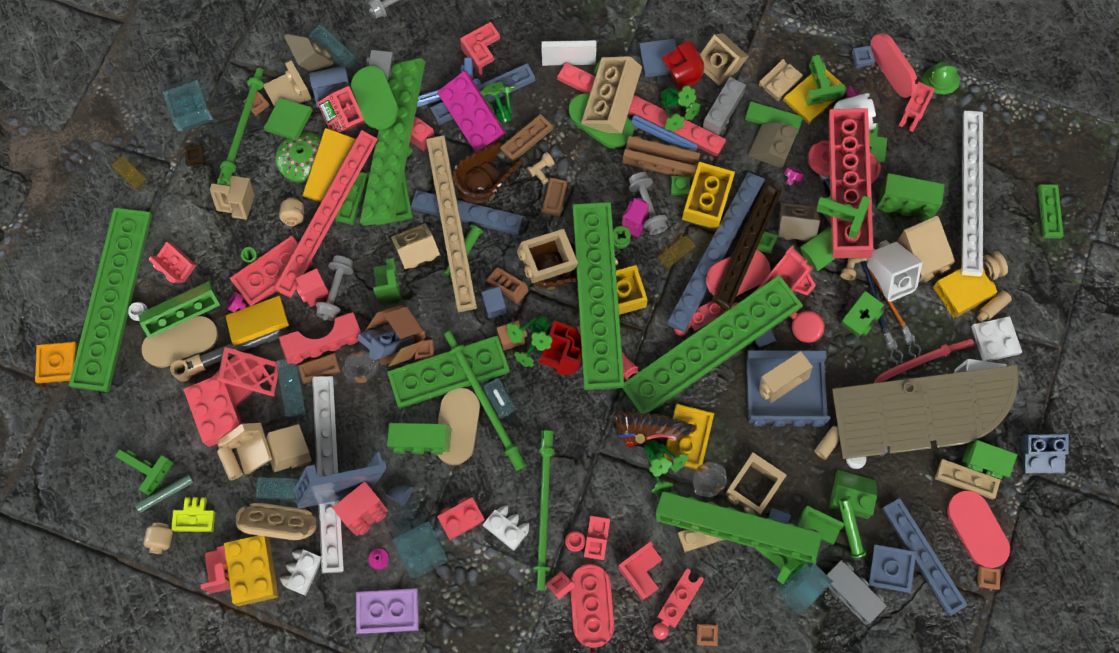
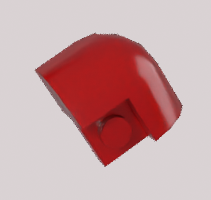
(684, 65)
(565, 349)

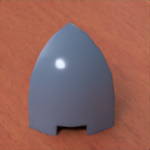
(400, 494)

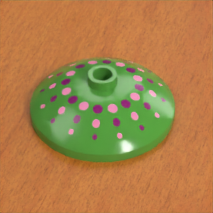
(297, 165)

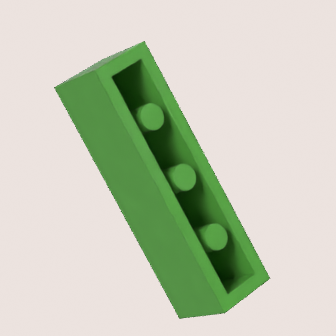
(178, 309)

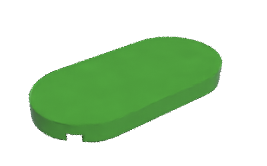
(375, 97)
(610, 140)

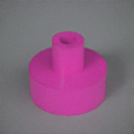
(851, 92)
(793, 174)
(235, 302)
(383, 560)

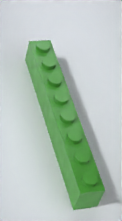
(739, 527)

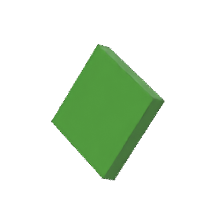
(288, 119)

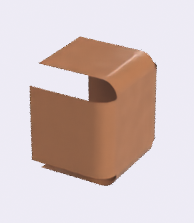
(404, 325)

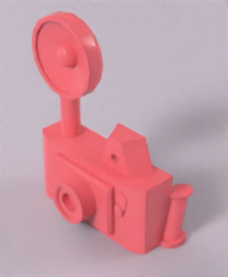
(795, 272)

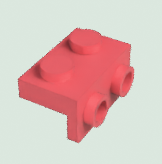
(173, 263)

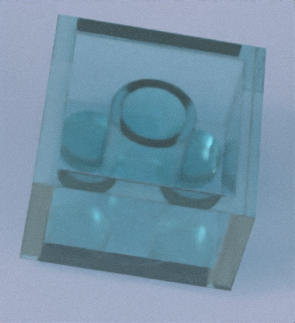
(188, 106)
(420, 550)
(806, 589)

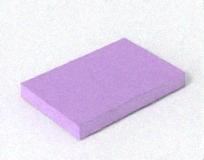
(387, 611)

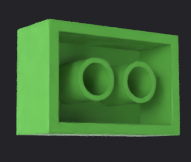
(910, 196)

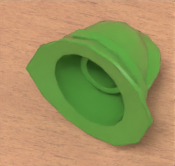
(942, 78)

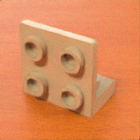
(288, 87)
(250, 445)

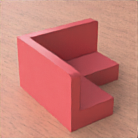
(475, 46)
(636, 568)
(216, 571)

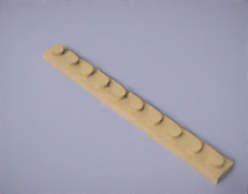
(451, 224)

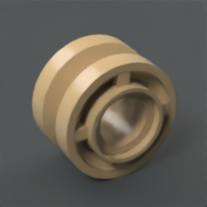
(995, 265)

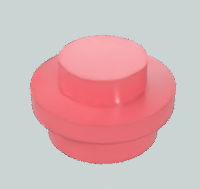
(575, 541)

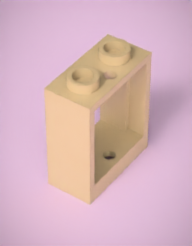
(564, 248)
(785, 377)
(764, 468)

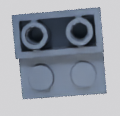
(328, 81)
(383, 341)
(1044, 452)

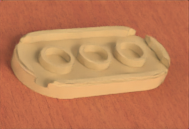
(180, 342)
(461, 413)
(276, 521)

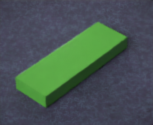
(763, 114)
(350, 206)
(1050, 211)

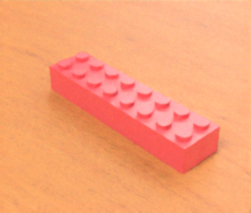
(850, 179)

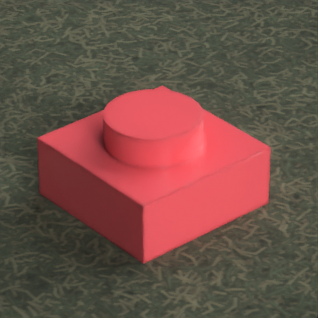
(560, 585)

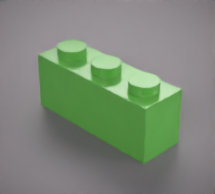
(419, 438)

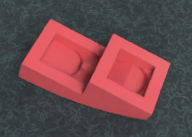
(597, 537)

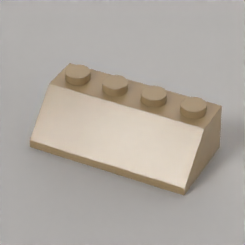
(612, 94)

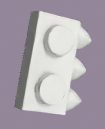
(506, 528)
(302, 571)

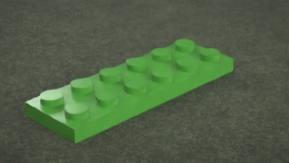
(444, 373)

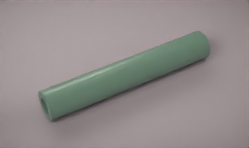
(164, 493)

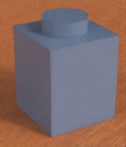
(494, 302)

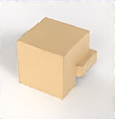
(234, 198)
(288, 448)

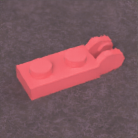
(917, 105)

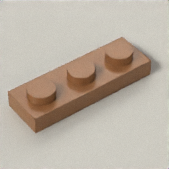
(526, 138)

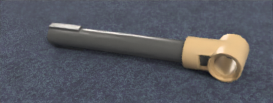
(199, 363)

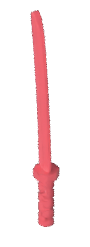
(943, 351)

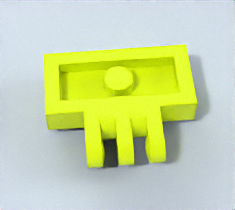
(193, 517)

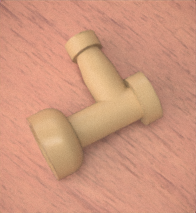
(536, 169)
(849, 273)

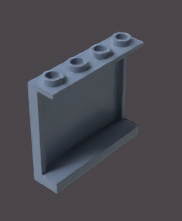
(799, 406)
(319, 490)

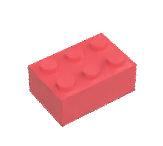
(213, 409)
(360, 509)

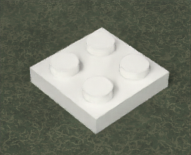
(996, 339)

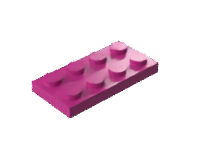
(471, 111)

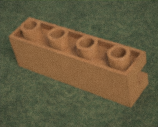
(661, 157)

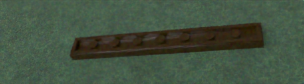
(746, 246)

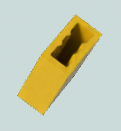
(964, 292)

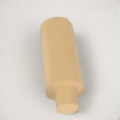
(994, 306)
(828, 443)
(229, 462)

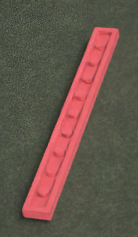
(703, 138)
(325, 214)

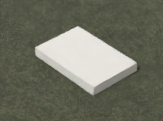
(569, 52)

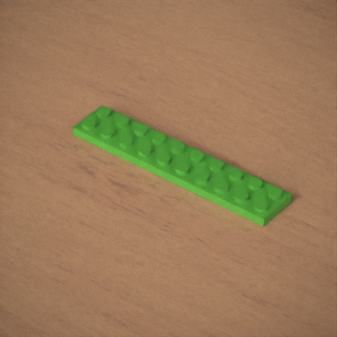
(393, 146)
(598, 296)
(110, 300)
(711, 345)

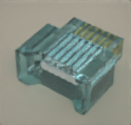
(499, 398)

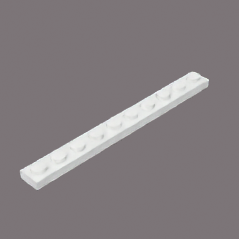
(972, 194)
(326, 465)

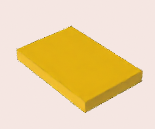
(797, 97)
(256, 320)
(696, 442)

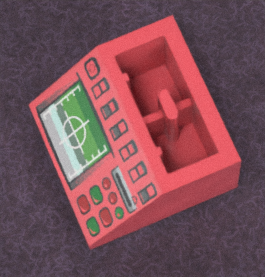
(341, 110)

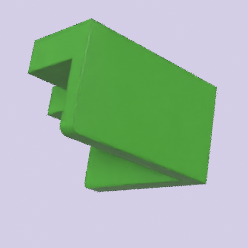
(387, 282)
(821, 522)

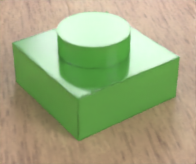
(680, 186)
(767, 242)

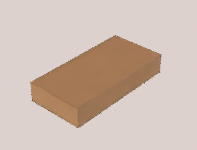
(554, 197)
(319, 367)

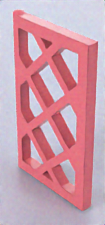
(237, 382)

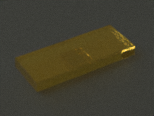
(128, 172)
(676, 252)

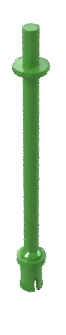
(228, 167)
(510, 449)
(546, 452)

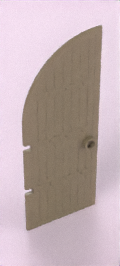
(922, 410)

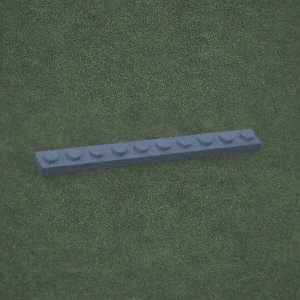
(716, 251)

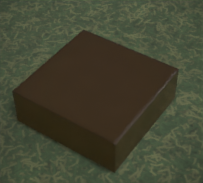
(194, 155)

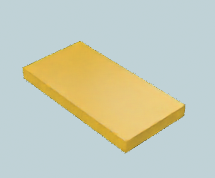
(327, 163)

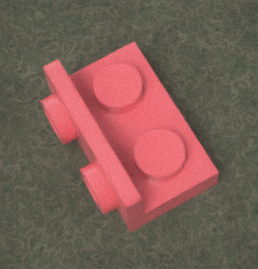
(460, 518)

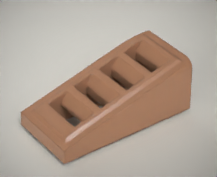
(516, 292)

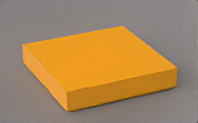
(55, 362)

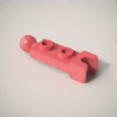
(704, 316)
(676, 605)

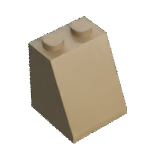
(930, 245)

